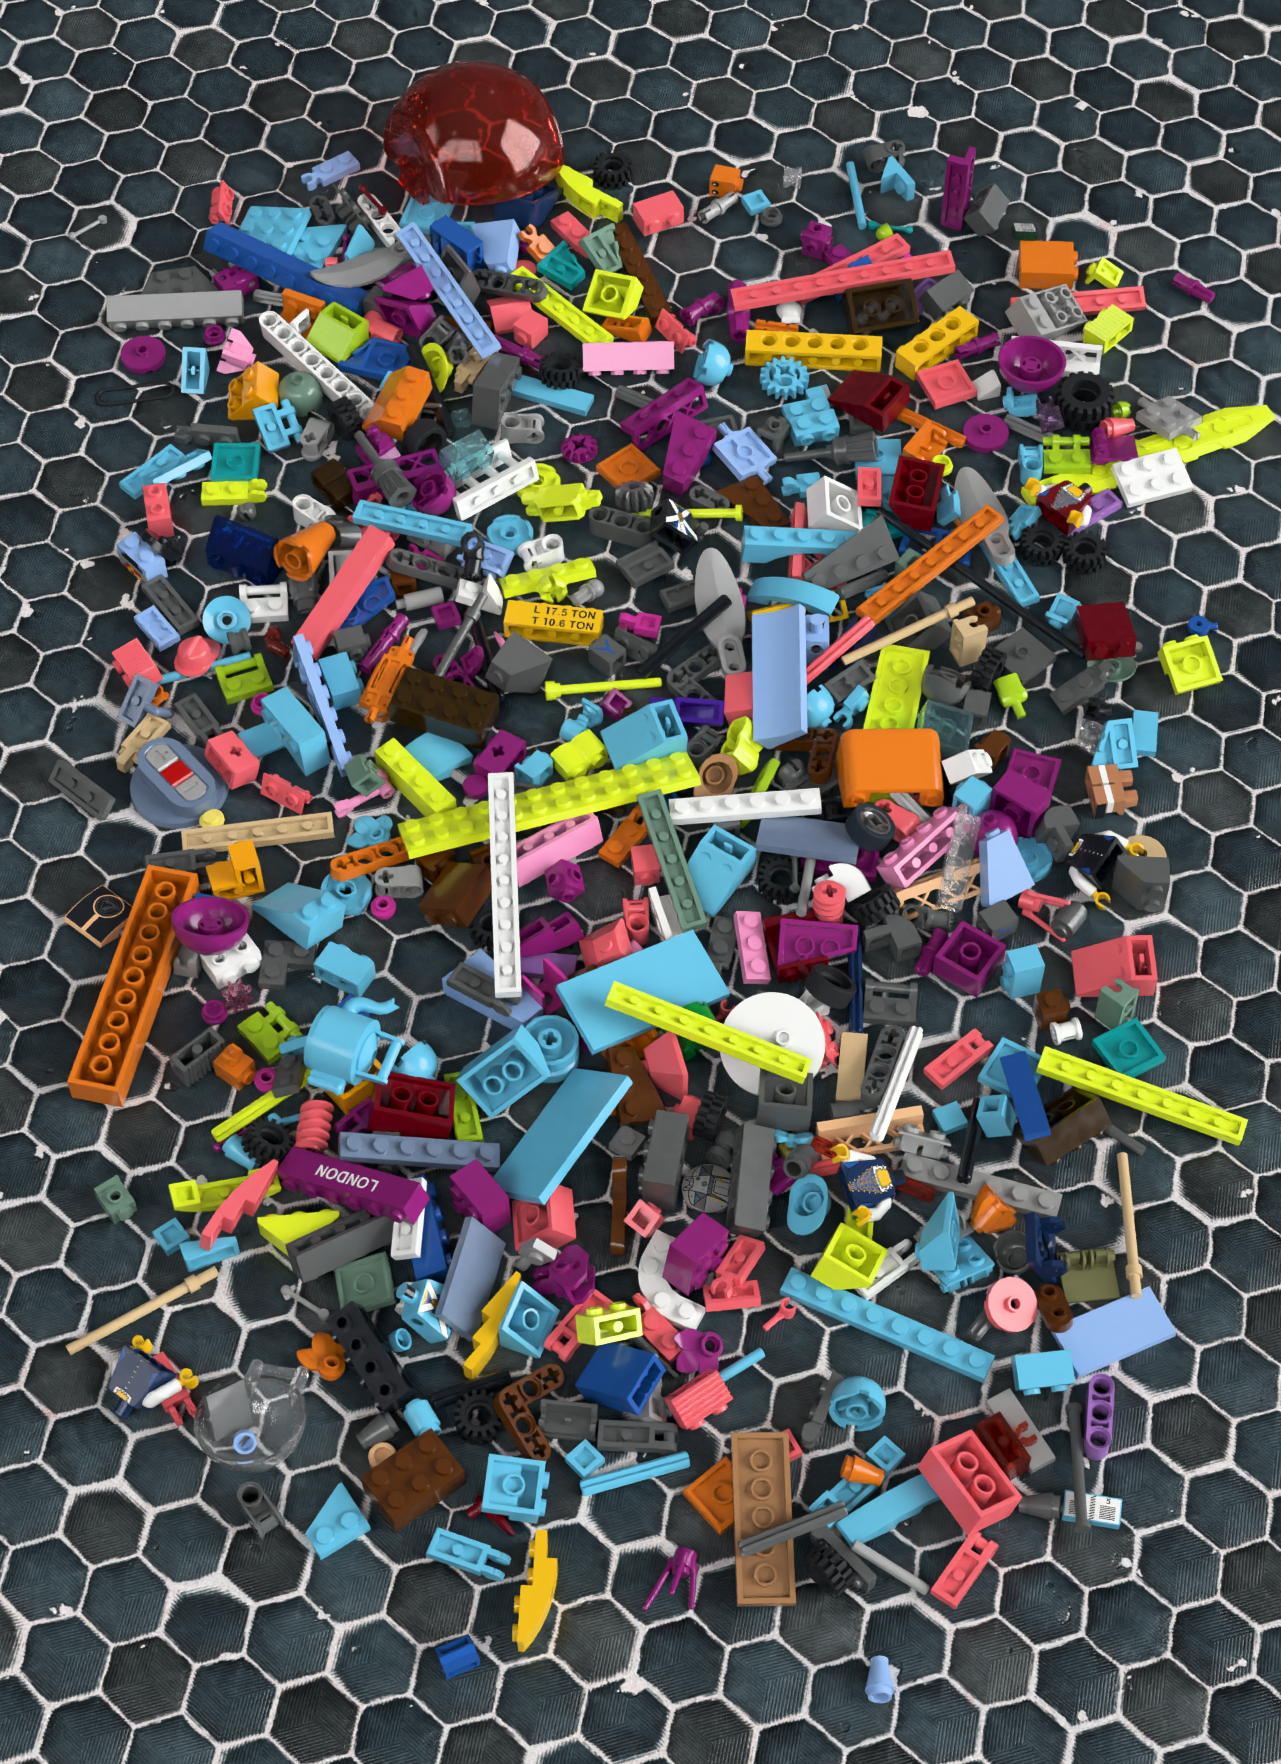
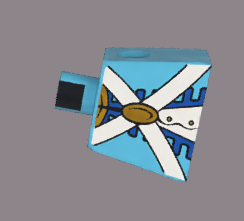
(419, 1309)

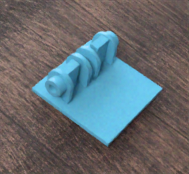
(971, 1264)

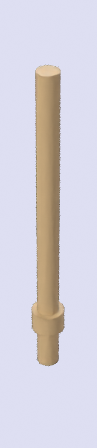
(950, 611)
(1133, 1269)
(190, 1285)

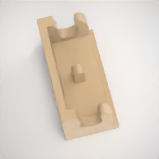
(967, 641)

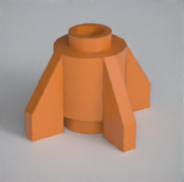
(991, 1212)

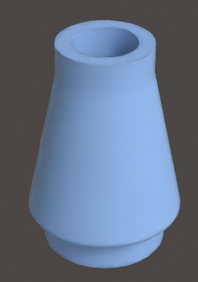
(879, 1681)

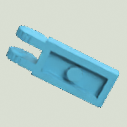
(466, 1554)

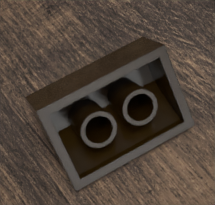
(1072, 1121)

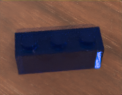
(242, 552)

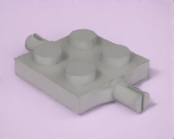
(1169, 418)

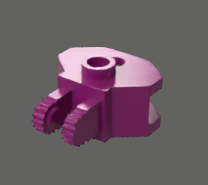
(381, 443)
(566, 1275)

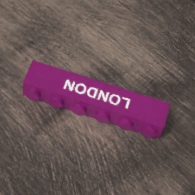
(353, 1185)

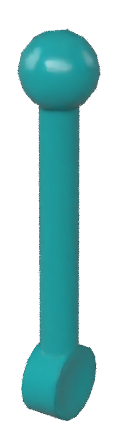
(908, 229)

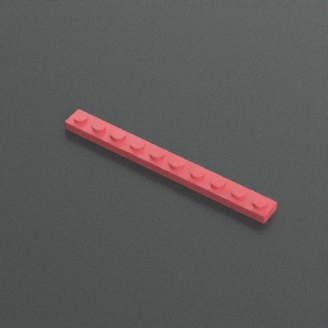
(839, 280)

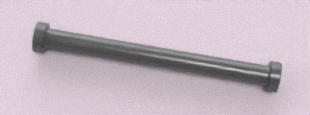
(1081, 1525)

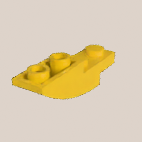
(536, 1596)

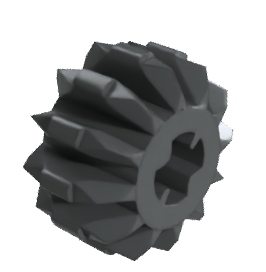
(634, 496)

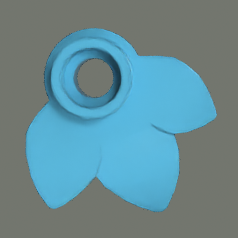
(370, 831)

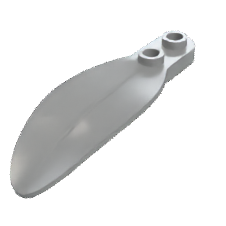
(365, 267)
(974, 495)
(728, 629)

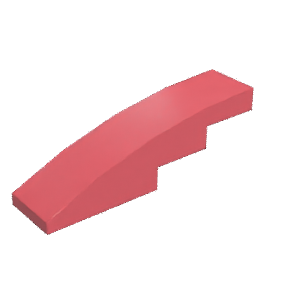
(242, 1200)

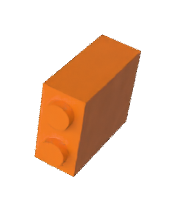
(1047, 264)

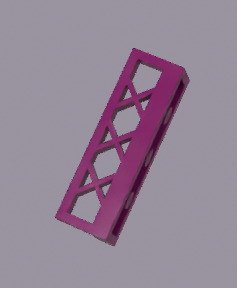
(957, 189)
(664, 408)
(364, 489)

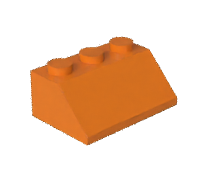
(400, 401)

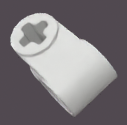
(309, 511)
(543, 552)

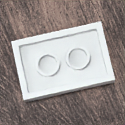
(1151, 477)

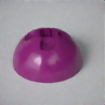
(1031, 364)
(210, 924)

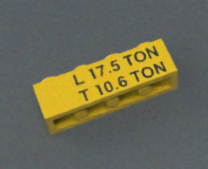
(553, 622)

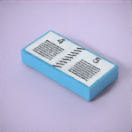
(1101, 1510)

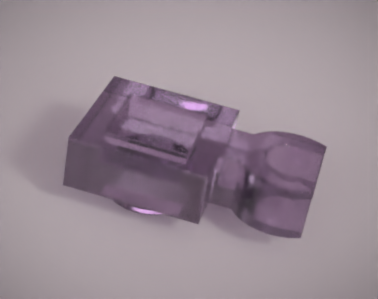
(1049, 416)

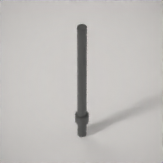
(471, 616)

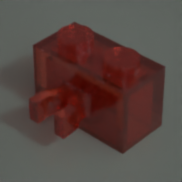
(1005, 1444)

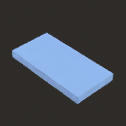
(1115, 1332)

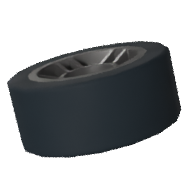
(870, 827)

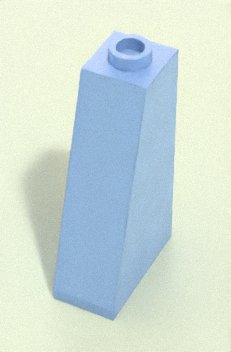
(521, 1013)

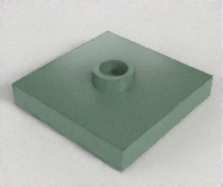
(366, 1282)

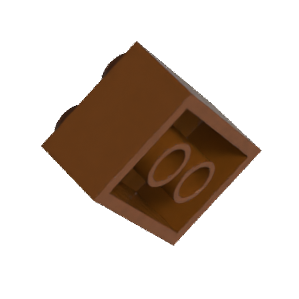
(413, 1480)

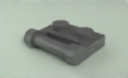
(890, 1010)

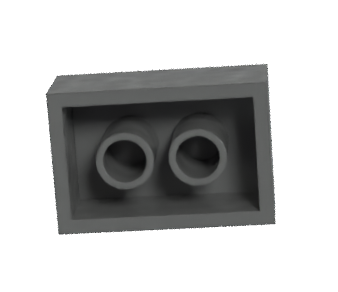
(664, 1159)

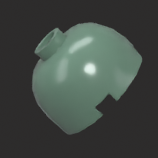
(302, 391)

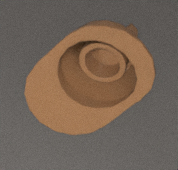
(717, 776)

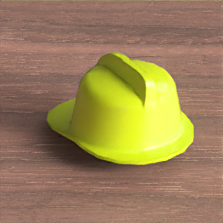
(438, 364)

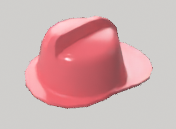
(196, 656)

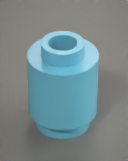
(421, 1417)

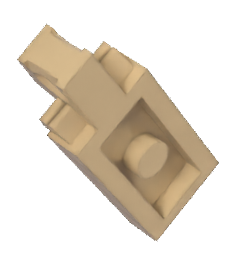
(469, 371)
(147, 730)

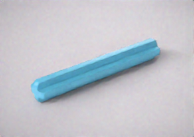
(634, 1473)

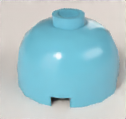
(712, 364)
(819, 708)
(418, 1062)
(857, 1403)

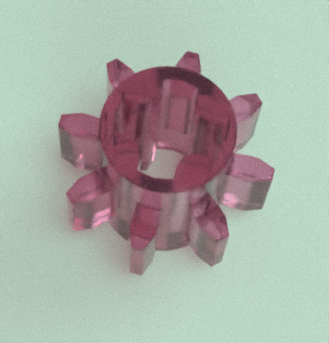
(232, 991)

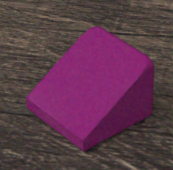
(613, 704)

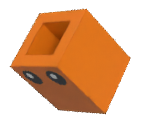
(724, 180)

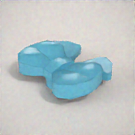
(793, 1139)

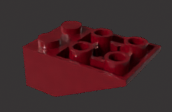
(872, 398)

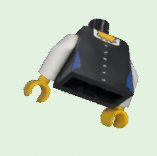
(1094, 861)

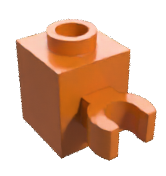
(235, 1067)

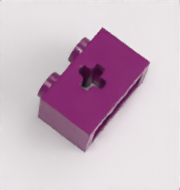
(500, 755)

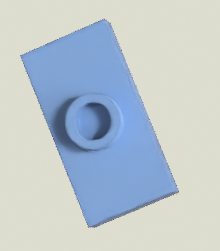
(157, 628)

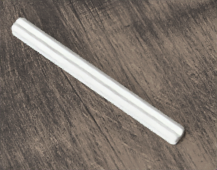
(896, 1084)

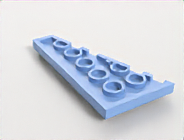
(318, 697)

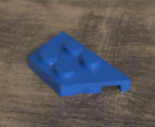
(376, 359)

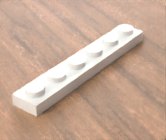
(745, 806)

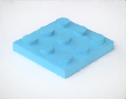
(276, 225)

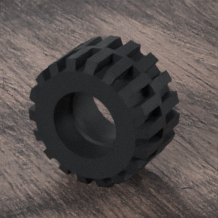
(1096, 398)

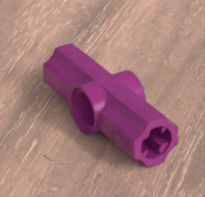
(737, 320)

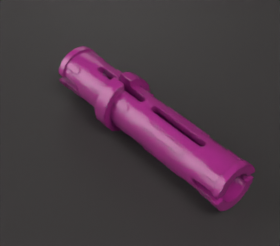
(525, 354)
(388, 637)

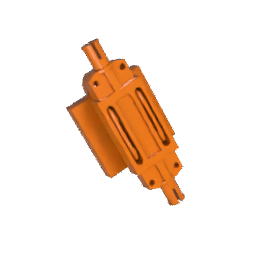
(385, 681)

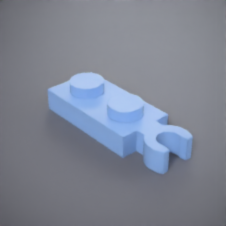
(331, 170)

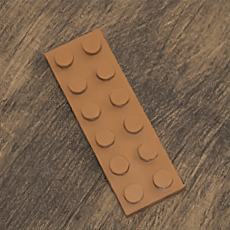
(759, 1503)

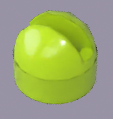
(883, 232)
(1121, 409)

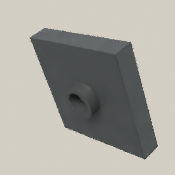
(1025, 655)

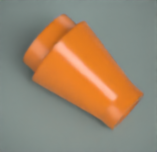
(860, 1471)

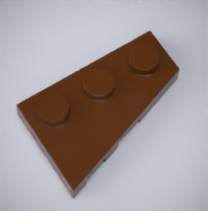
(756, 502)
(642, 1098)

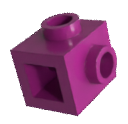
(816, 240)
(564, 881)

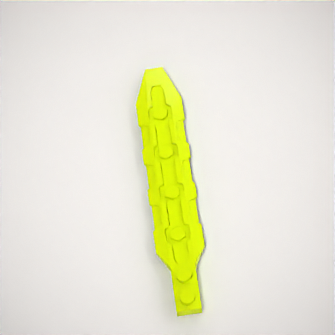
(1217, 431)

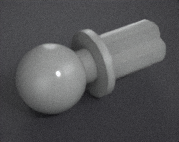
(588, 592)

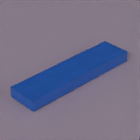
(1025, 1096)

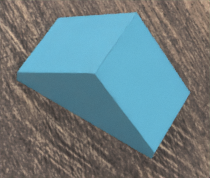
(194, 370)

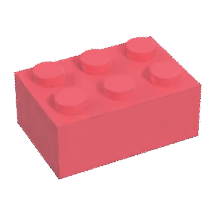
(969, 1482)

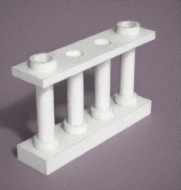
(498, 485)

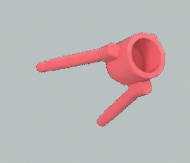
(1032, 901)

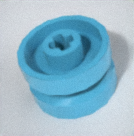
(558, 1044)

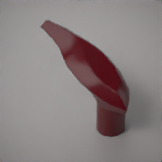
(475, 1510)

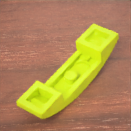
(209, 1196)

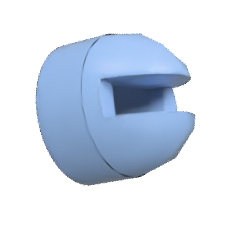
(249, 1443)

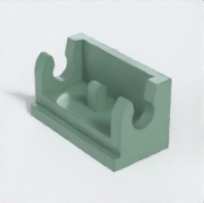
(1116, 1007)

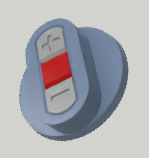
(175, 784)

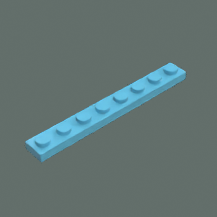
(888, 1325)

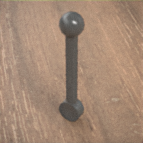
(794, 887)

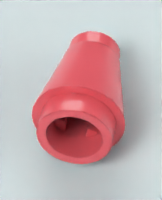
(1117, 426)

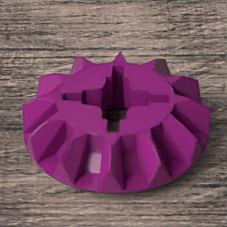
(579, 455)

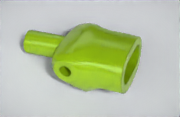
(1011, 693)

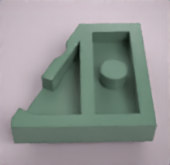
(602, 249)

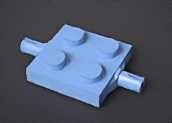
(744, 453)

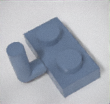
(139, 702)

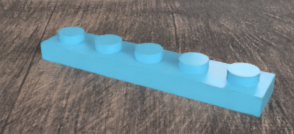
(410, 523)

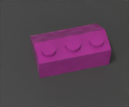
(407, 281)

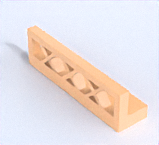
(932, 882)
(859, 1127)

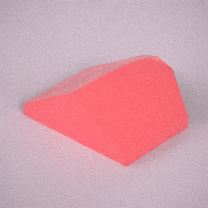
(505, 312)

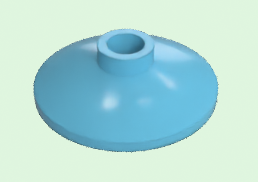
(222, 607)

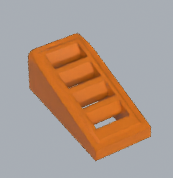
(634, 329)

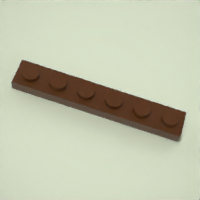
(637, 266)

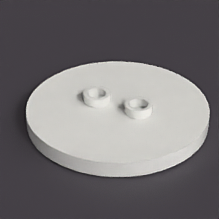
(777, 1020)

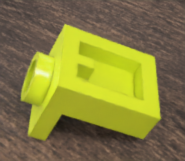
(1105, 273)

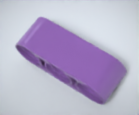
(1094, 1428)

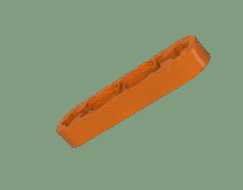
(347, 866)

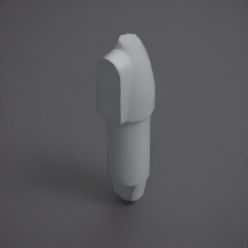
(418, 640)

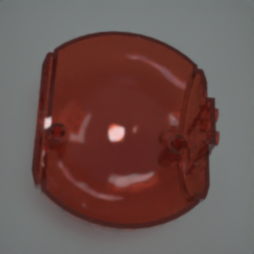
(473, 135)

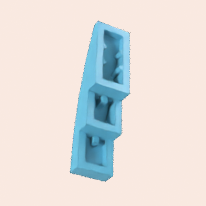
(887, 1510)

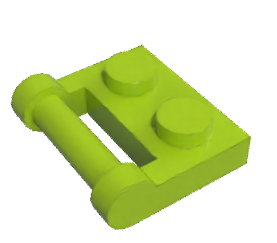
(246, 684)

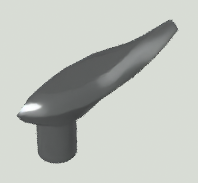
(700, 528)

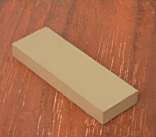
(851, 1066)

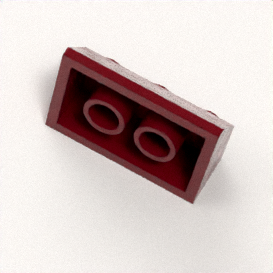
(916, 491)
(412, 1107)

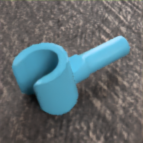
(286, 1120)

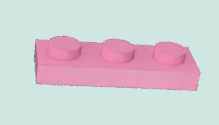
(751, 947)

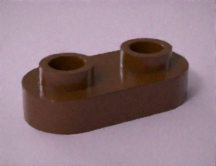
(1051, 1303)

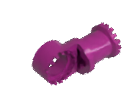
(702, 307)

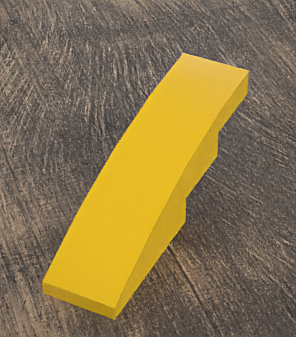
(487, 1337)

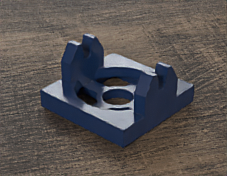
(1036, 1252)

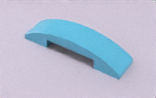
(793, 592)
(882, 1455)

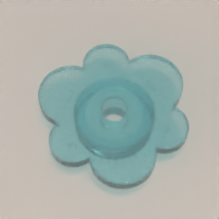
(461, 418)

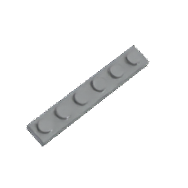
(1017, 1195)

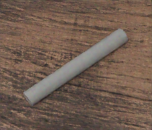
(805, 887)
(890, 1567)

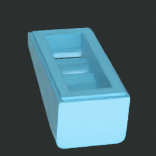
(197, 1257)

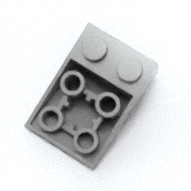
(1046, 313)

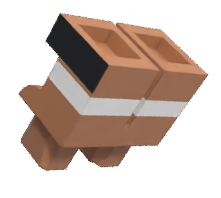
(1106, 789)

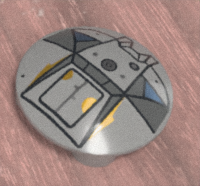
(707, 1188)

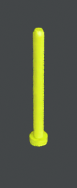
(736, 513)

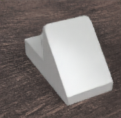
(468, 592)

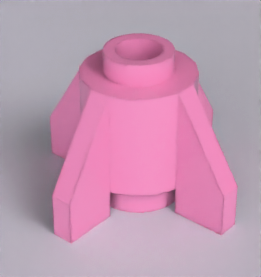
(237, 354)

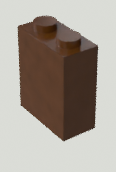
(457, 894)

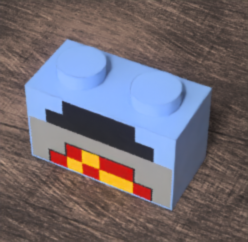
(140, 558)

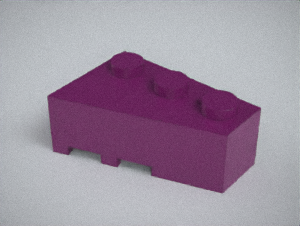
(687, 451)

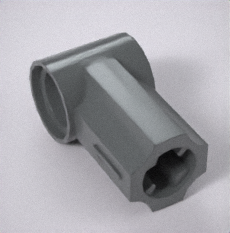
(458, 348)

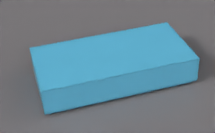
(1145, 732)

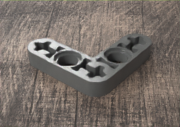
(691, 679)

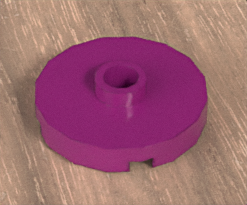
(143, 354)
(985, 433)

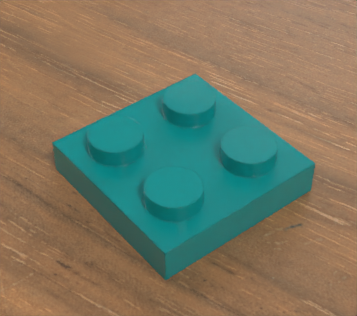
(235, 462)
(1128, 1049)

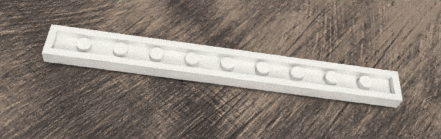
(504, 885)

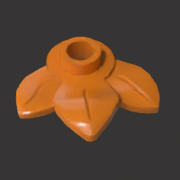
(321, 1355)

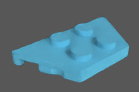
(319, 243)

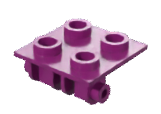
(1111, 449)

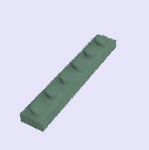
(671, 861)

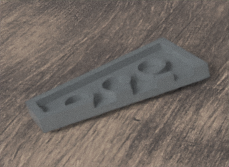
(860, 554)

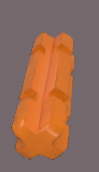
(775, 326)

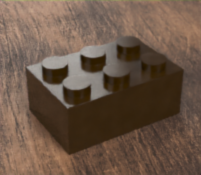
(880, 307)

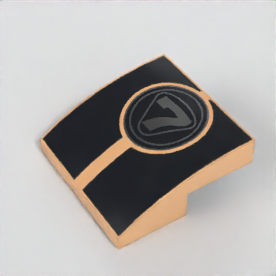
(99, 916)

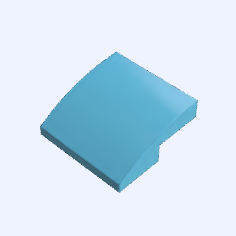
(439, 754)

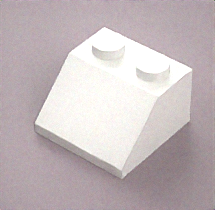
(833, 506)

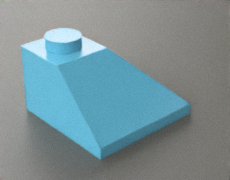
(940, 1238)

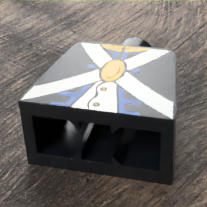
(673, 525)

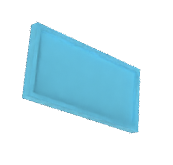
(670, 970)
(560, 1134)

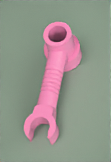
(345, 806)

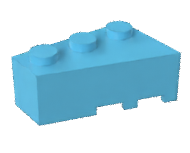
(296, 730)

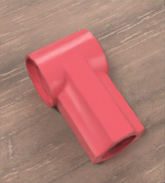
(381, 329)

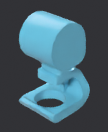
(591, 717)

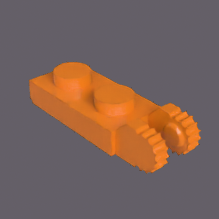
(628, 834)

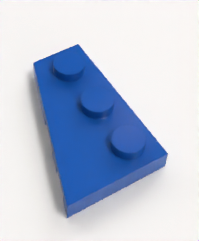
(373, 600)

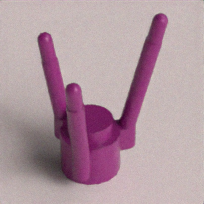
(682, 1565)

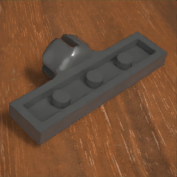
(796, 777)

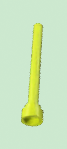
(555, 690)

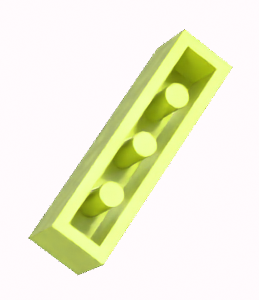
(413, 779)

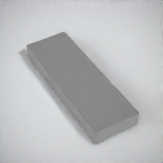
(1015, 1414)

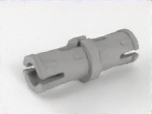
(717, 207)

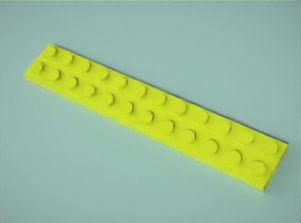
(550, 803)

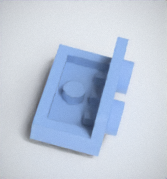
(495, 559)

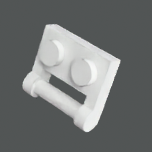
(266, 609)

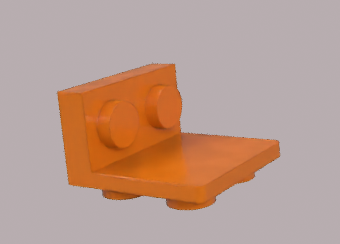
(296, 303)

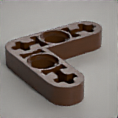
(825, 743)
(619, 1206)
(520, 1402)

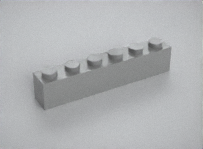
(175, 310)

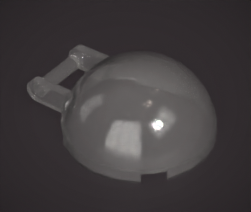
(277, 1420)

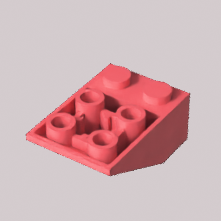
(1120, 958)

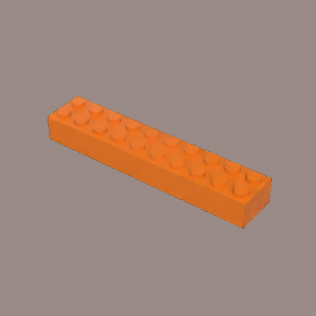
(132, 989)

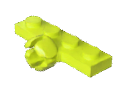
(548, 581)

